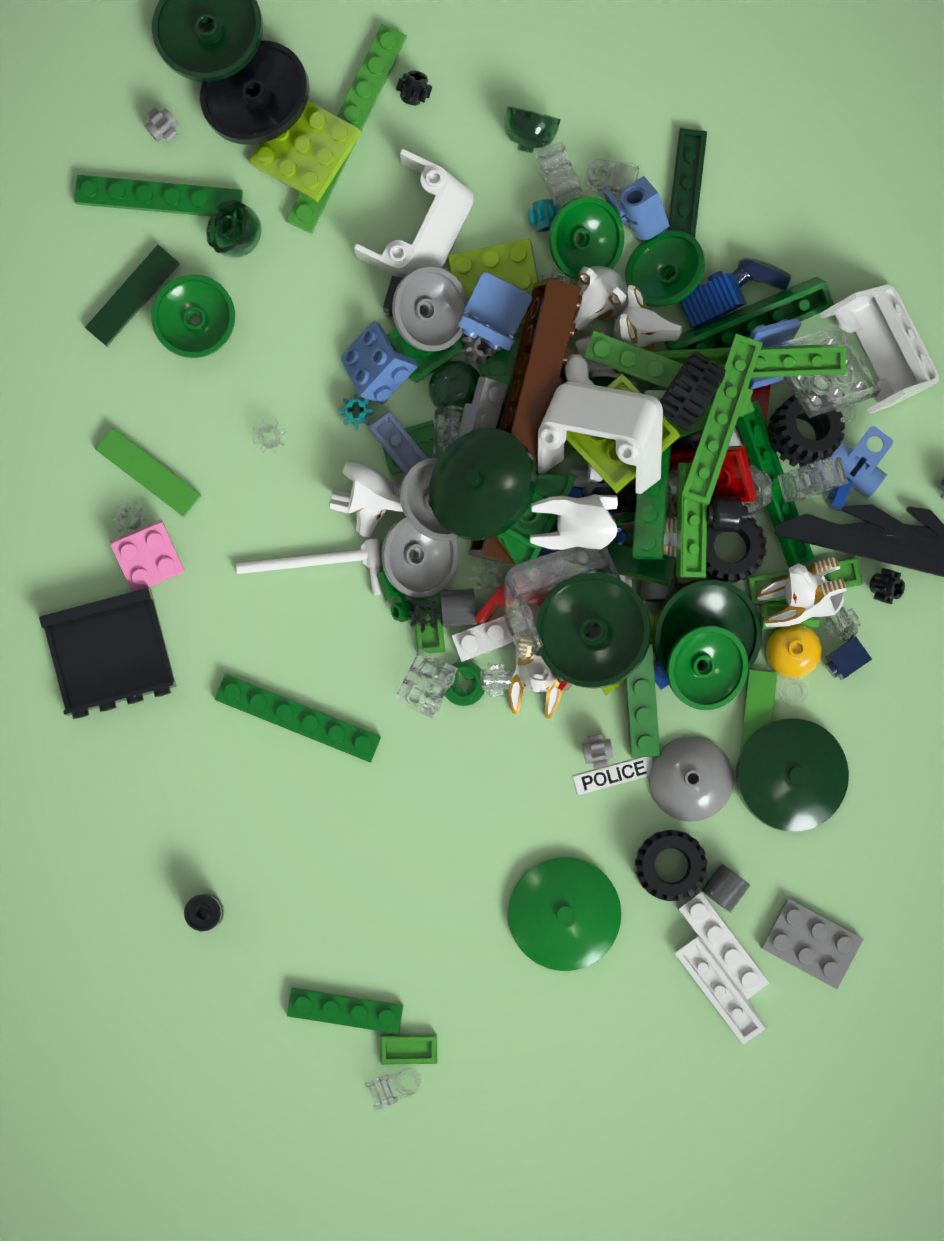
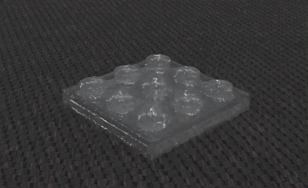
(830, 392)

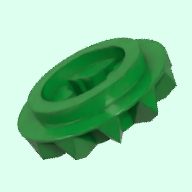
(457, 696)

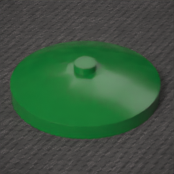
(564, 914)

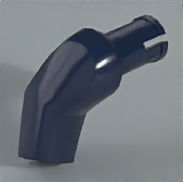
(762, 272)

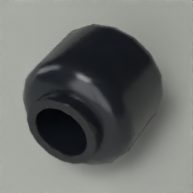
(726, 513)

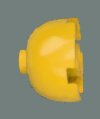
(793, 651)

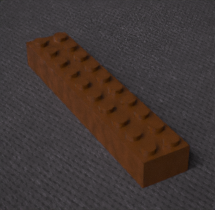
(535, 377)

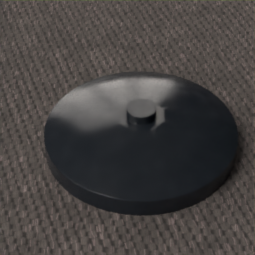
(259, 99)

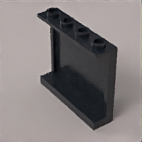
(109, 652)

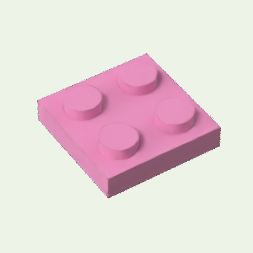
(147, 556)

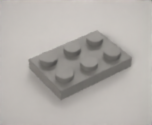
(812, 943)

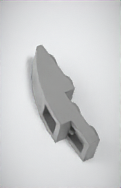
(485, 406)

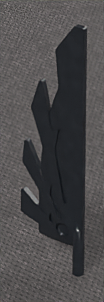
(878, 539)

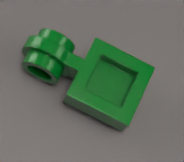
(401, 606)

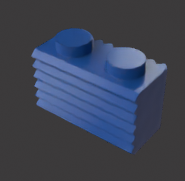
(713, 299)

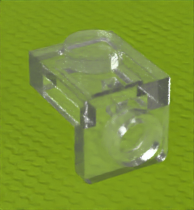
(763, 491)

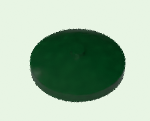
(207, 36)
(482, 484)
(703, 604)
(593, 630)
(792, 775)

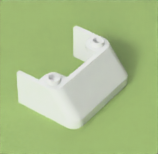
(439, 229)
(888, 341)
(607, 413)

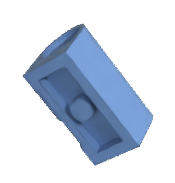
(640, 209)
(861, 462)

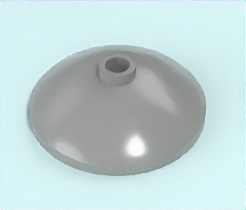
(442, 302)
(415, 499)
(430, 567)
(670, 779)

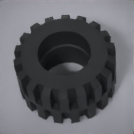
(691, 390)
(793, 444)
(751, 561)
(671, 890)

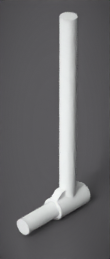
(369, 555)

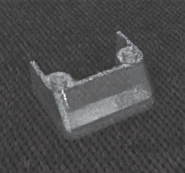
(535, 579)

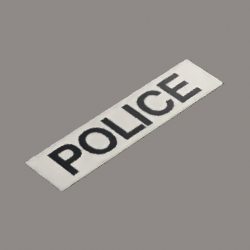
(612, 775)

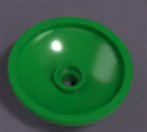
(599, 234)
(661, 258)
(187, 298)
(722, 672)

